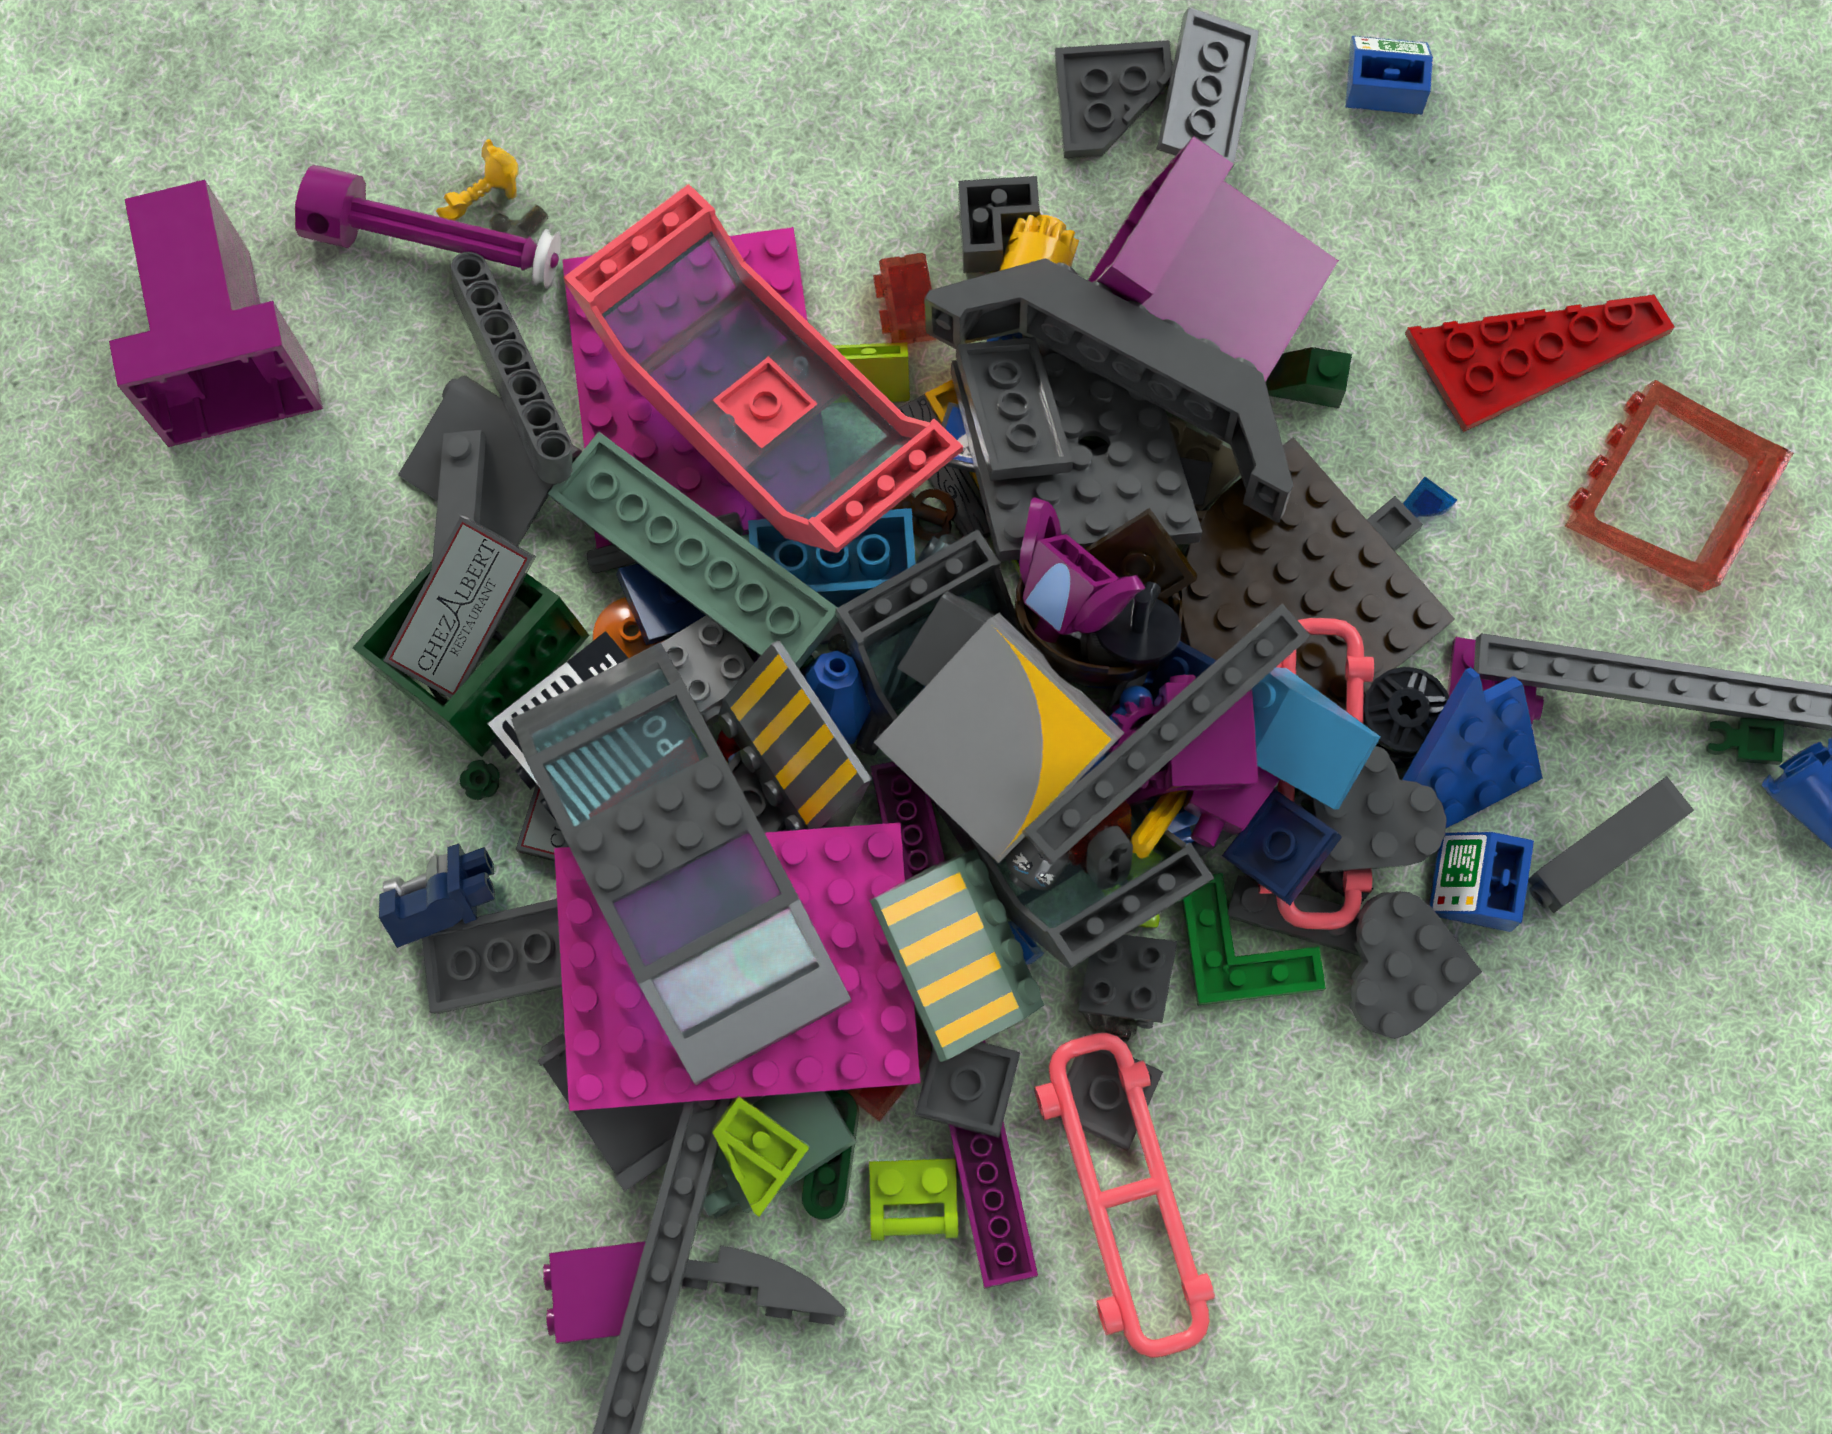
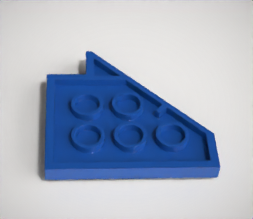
(1478, 748)

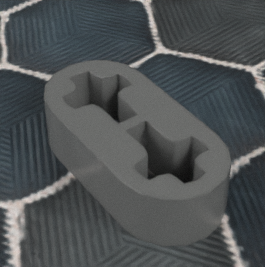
(1109, 857)

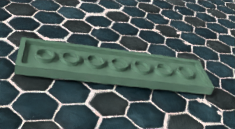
(693, 552)

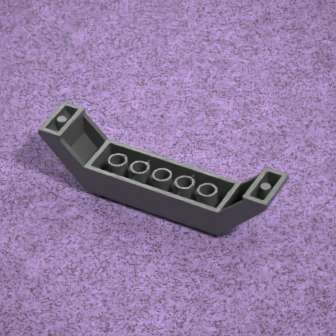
(1131, 350)

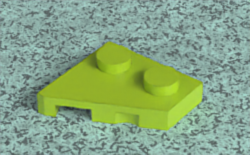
(757, 1151)

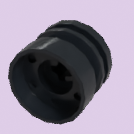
(1412, 691)

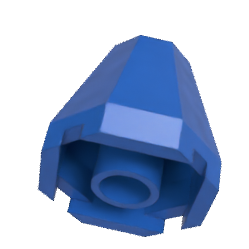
(840, 691)

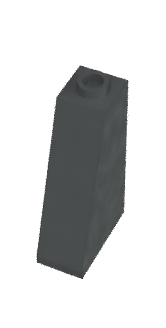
(1609, 845)

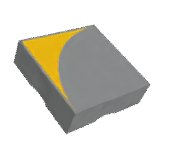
(998, 736)

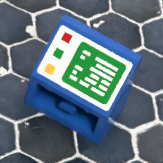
(1388, 75)
(1481, 879)

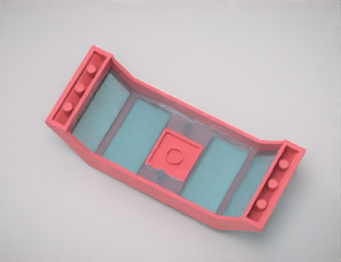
(752, 378)

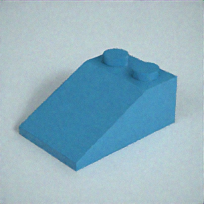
(1308, 738)

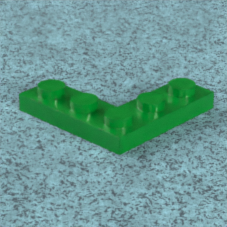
(1230, 978)

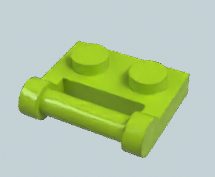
(913, 1184)

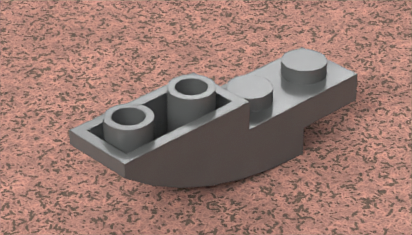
(778, 1285)

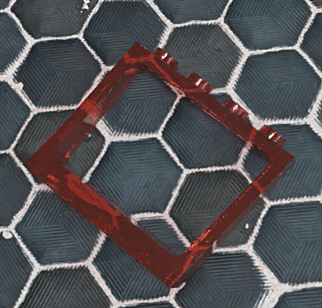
(1764, 470)

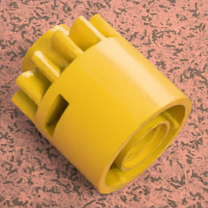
(1039, 239)

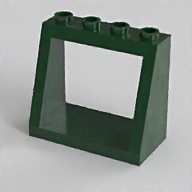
(519, 663)

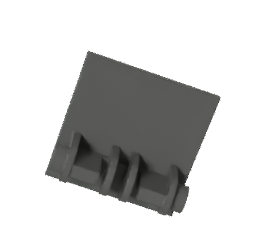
(1130, 979)

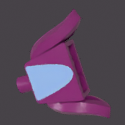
(1065, 581)

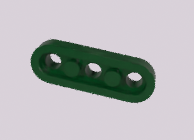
(836, 1175)

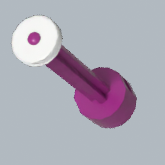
(334, 207)

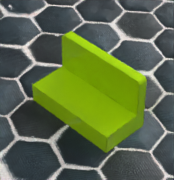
(883, 365)

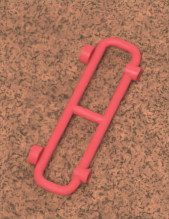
(1357, 671)
(1118, 1311)

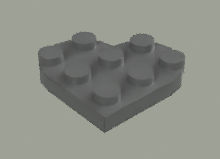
(1383, 820)
(1406, 966)

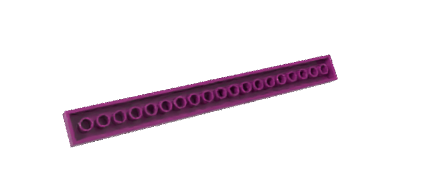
(981, 1159)

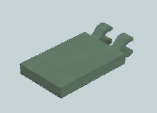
(808, 1117)

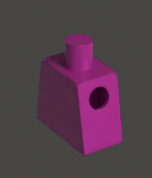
(1227, 808)

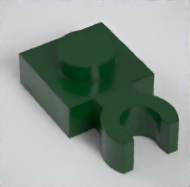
(1754, 740)

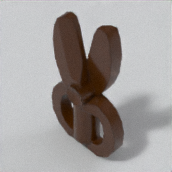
(929, 513)

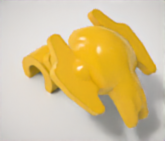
(499, 172)

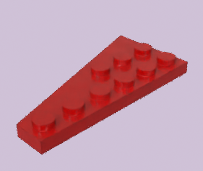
(1522, 355)

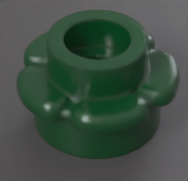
(490, 780)

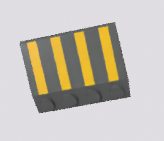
(793, 744)

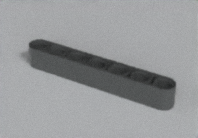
(512, 368)

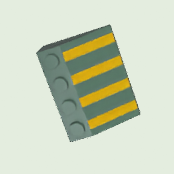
(957, 953)

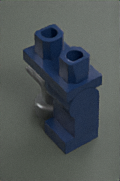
(439, 897)

